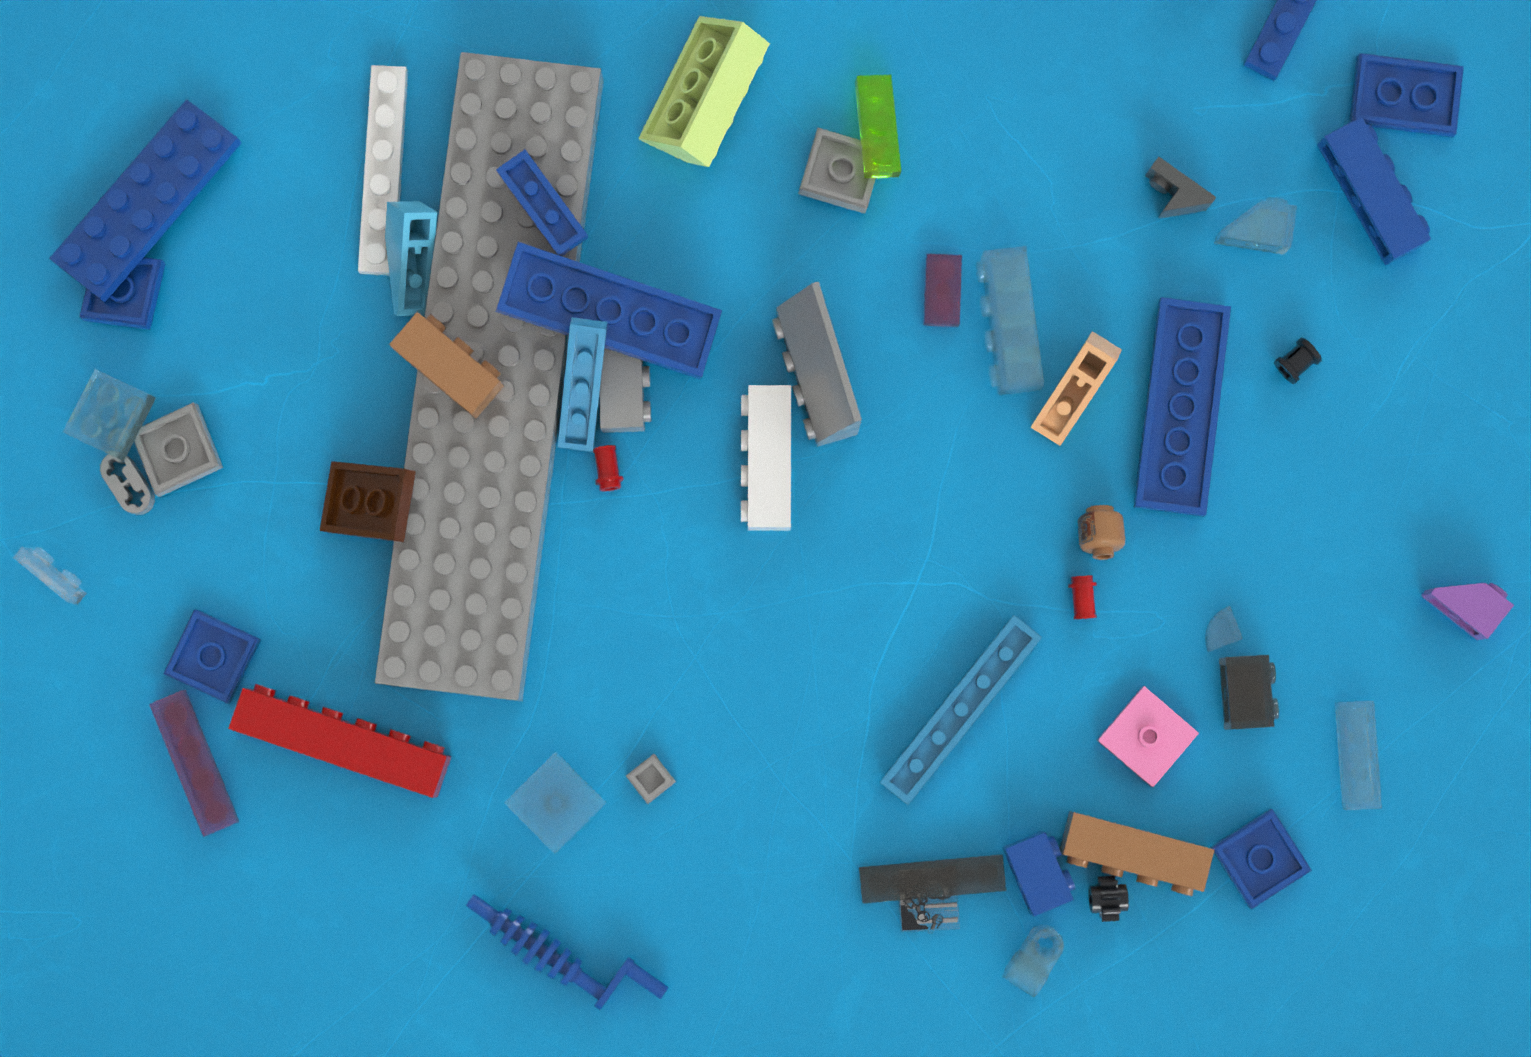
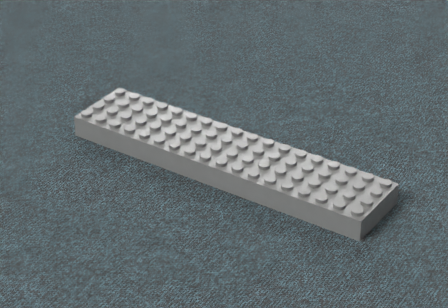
(483, 484)

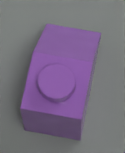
(1472, 606)

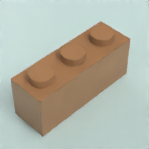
(447, 363)

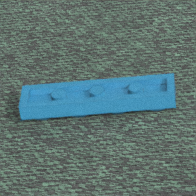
(582, 384)

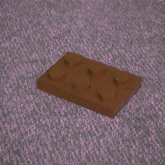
(367, 501)

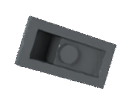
(1187, 194)

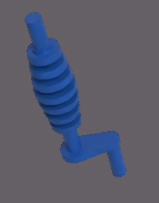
(559, 963)

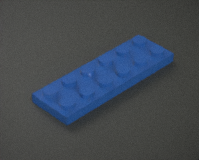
(145, 200)
(639, 317)
(1182, 407)

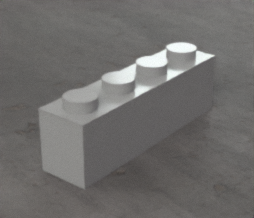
(623, 394)

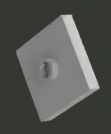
(837, 172)
(177, 449)

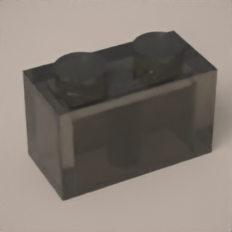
(1248, 692)

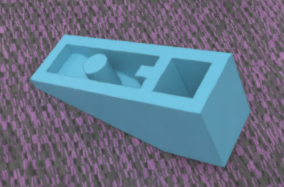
(410, 249)

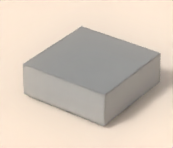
(650, 778)

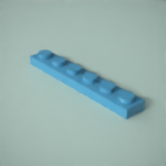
(960, 709)

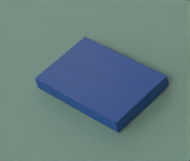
(1407, 94)

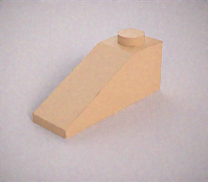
(1076, 388)

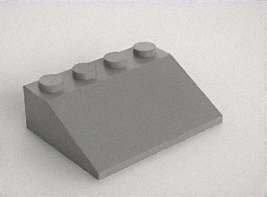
(817, 367)

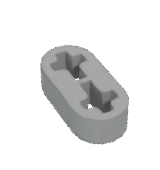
(120, 487)

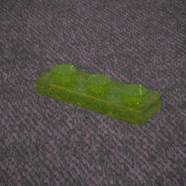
(878, 126)

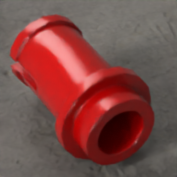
(607, 468)
(1083, 596)

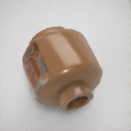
(1101, 531)

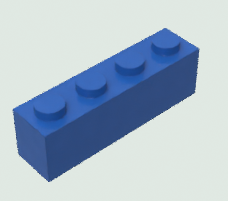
(1374, 190)

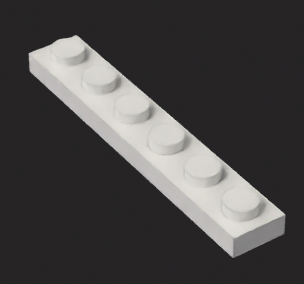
(382, 163)

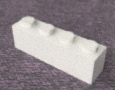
(768, 458)

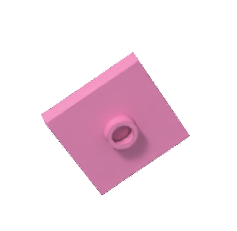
(1147, 736)

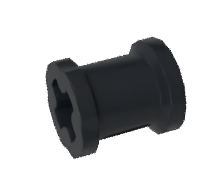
(1297, 360)

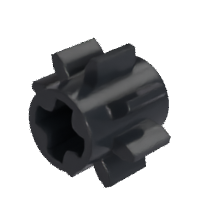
(1108, 898)

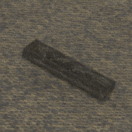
(932, 879)

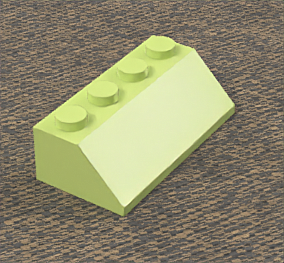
(705, 90)

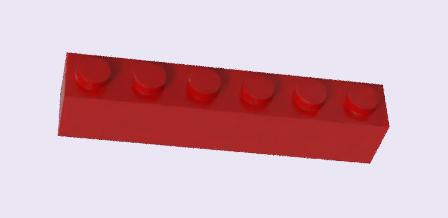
(339, 741)

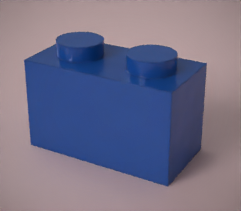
(1038, 872)

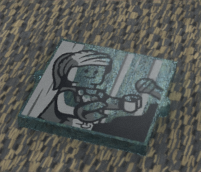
(929, 914)

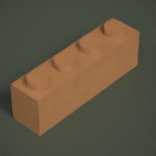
(1136, 851)

